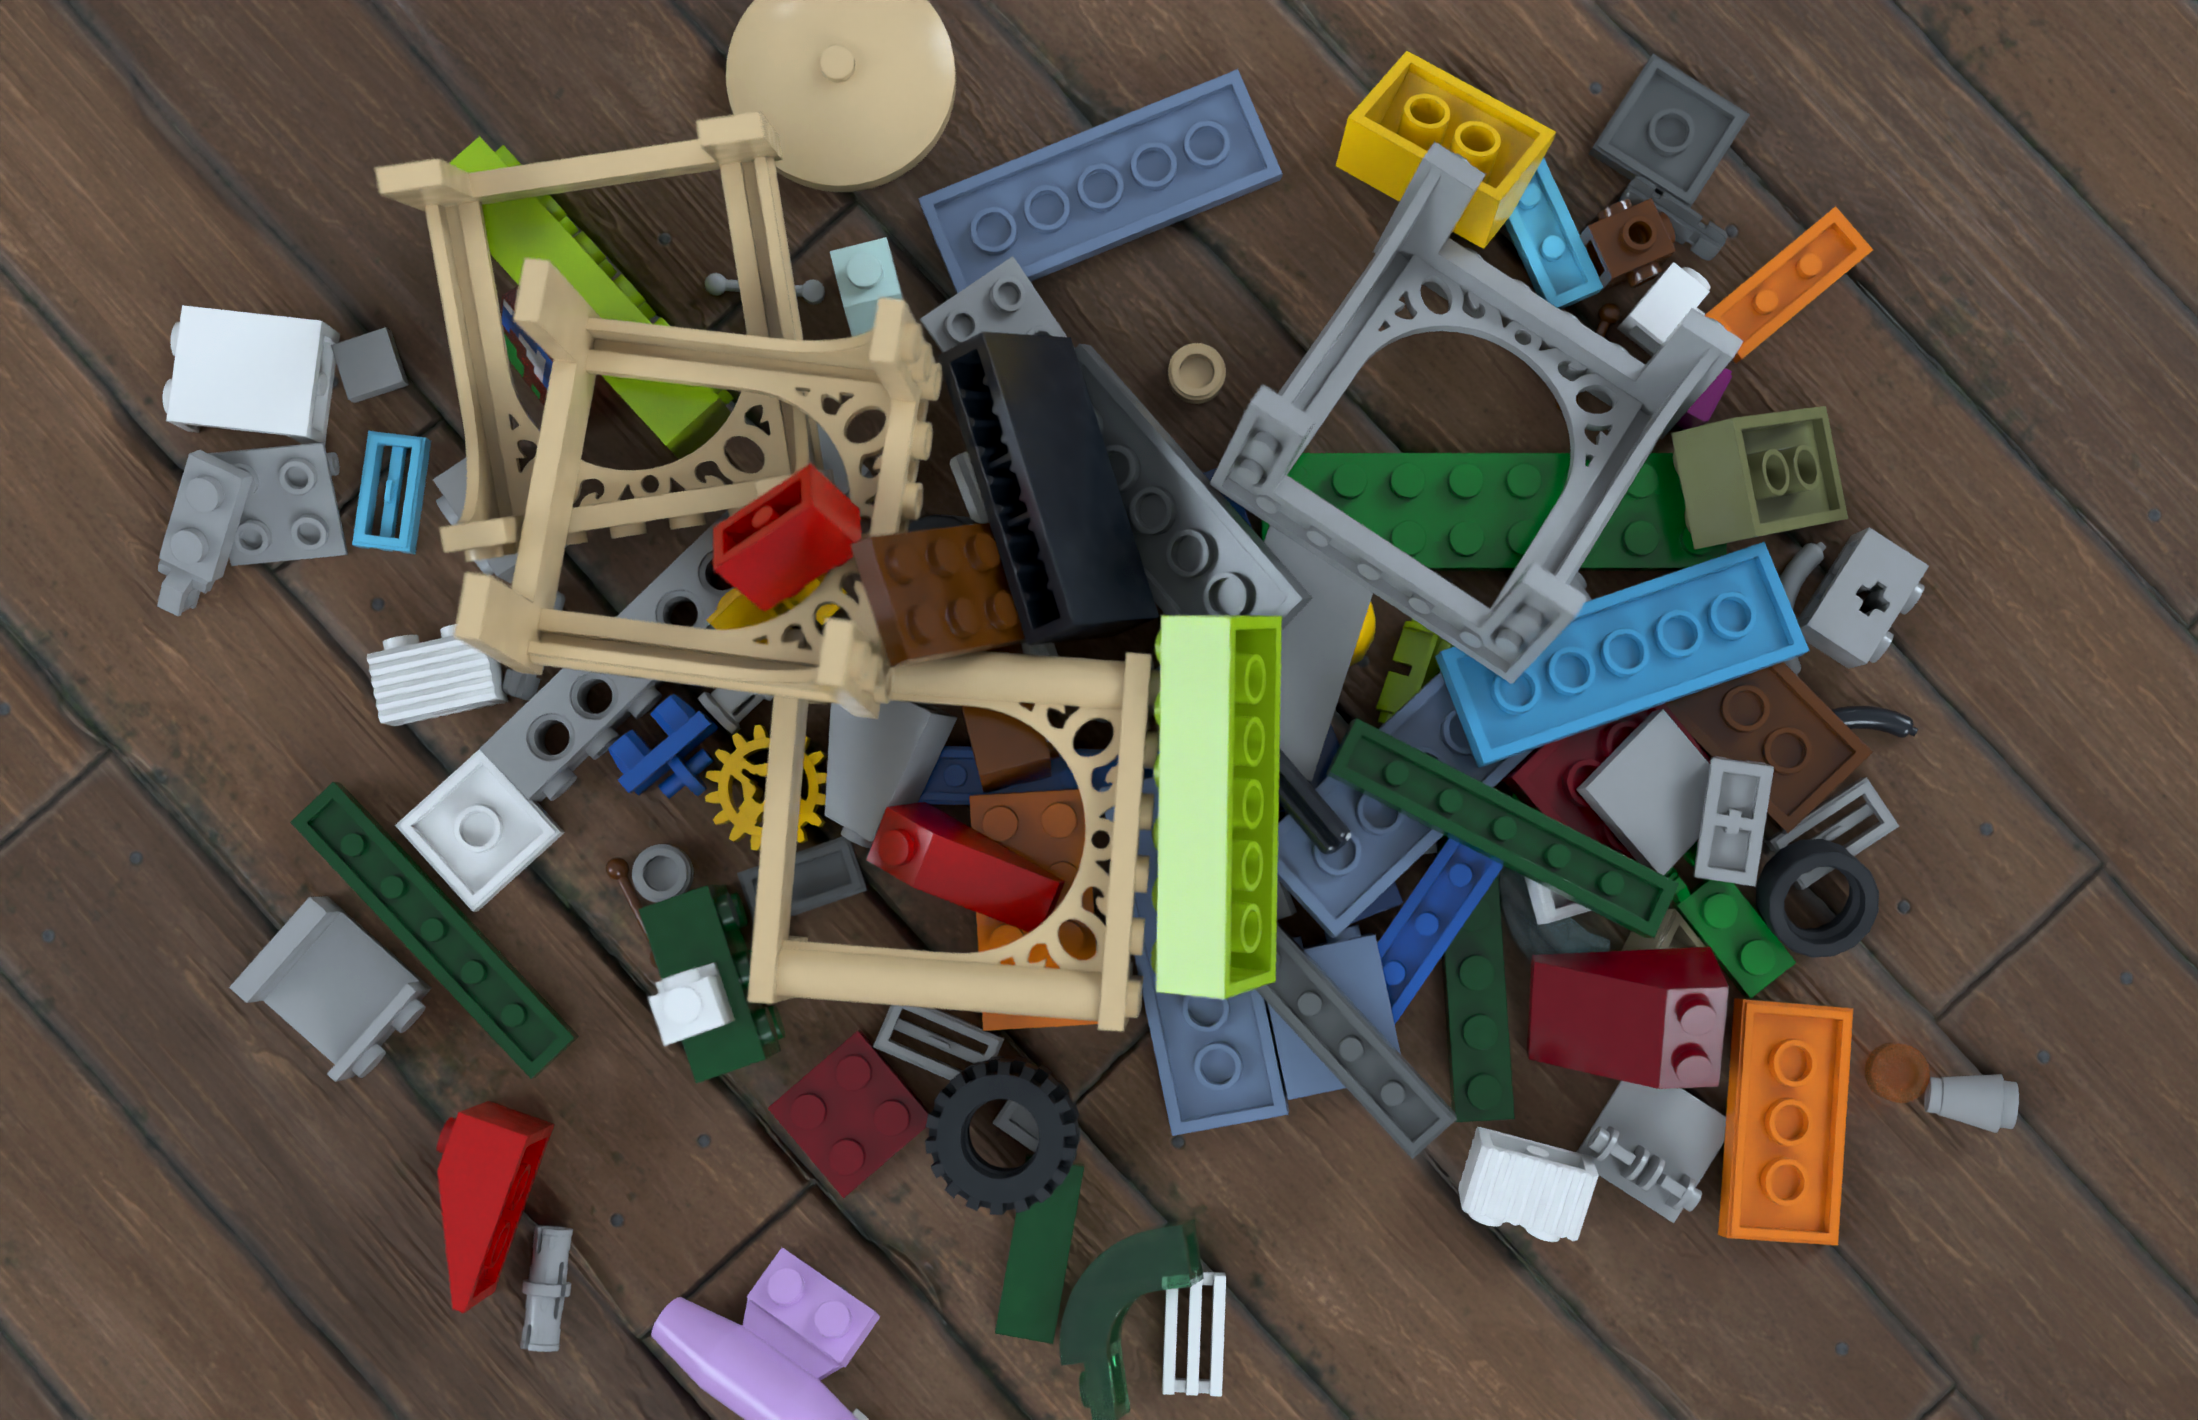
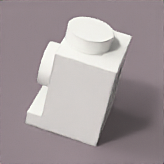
(1664, 307)
(690, 1003)

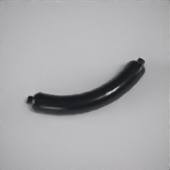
(1877, 719)

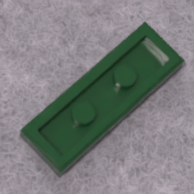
(1039, 1263)

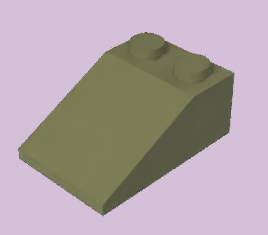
(1758, 475)

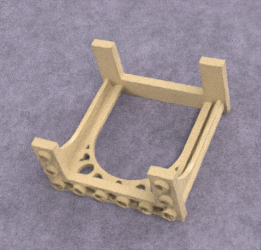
(879, 369)
(496, 488)
(1080, 989)

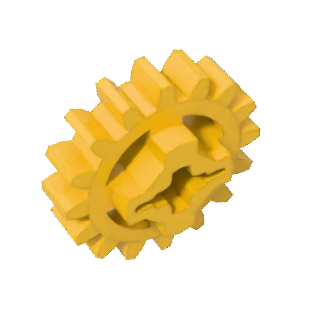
(752, 809)

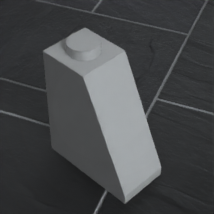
(880, 762)

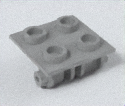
(994, 303)
(288, 506)
(1655, 1145)

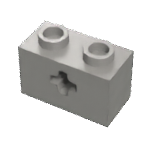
(1833, 615)

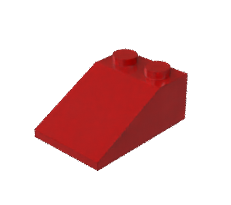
(483, 1190)

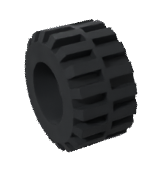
(965, 1169)

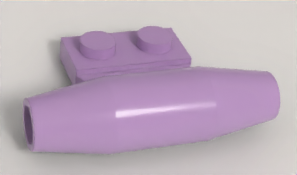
(790, 1339)

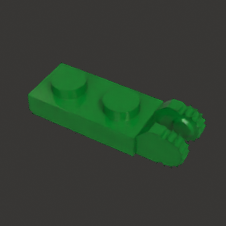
(1732, 929)

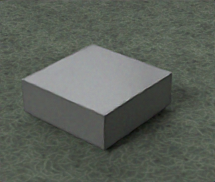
(369, 365)

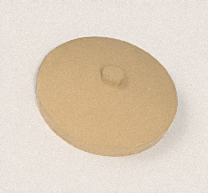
(844, 86)

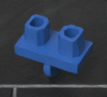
(645, 766)

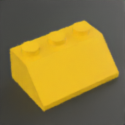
(1426, 106)

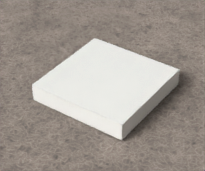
(478, 831)

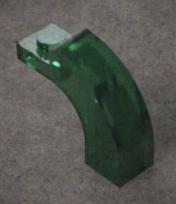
(1096, 1310)

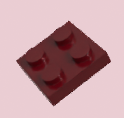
(851, 1113)

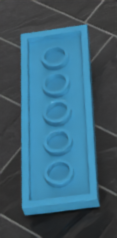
(1631, 655)

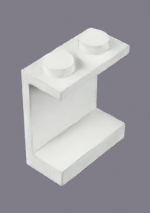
(251, 373)

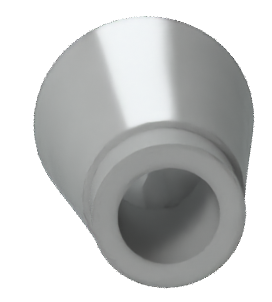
(1974, 1100)

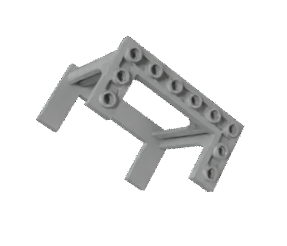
(1553, 342)

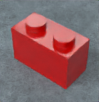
(786, 538)

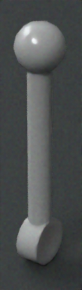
(811, 291)

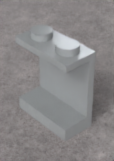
(334, 986)

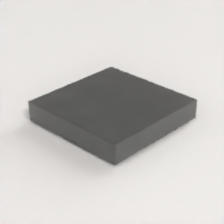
(1669, 131)

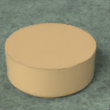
(1196, 373)

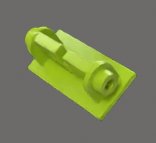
(1415, 649)

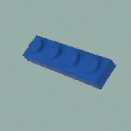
(1432, 920)

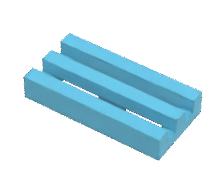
(413, 496)

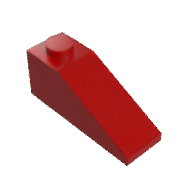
(963, 866)

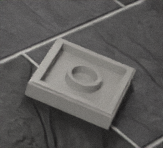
(1651, 792)

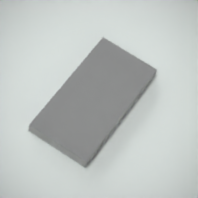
(1315, 650)

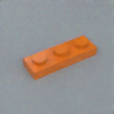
(1790, 281)

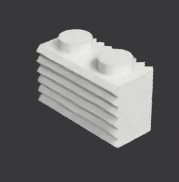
(432, 678)
(1527, 1185)

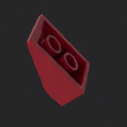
(1630, 1015)

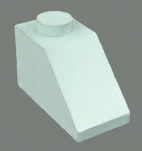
(863, 276)

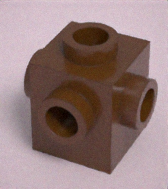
(1629, 243)

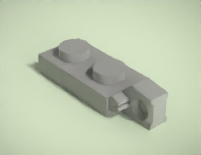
(201, 529)

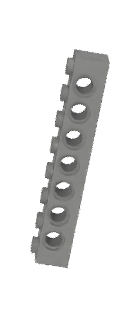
(519, 744)

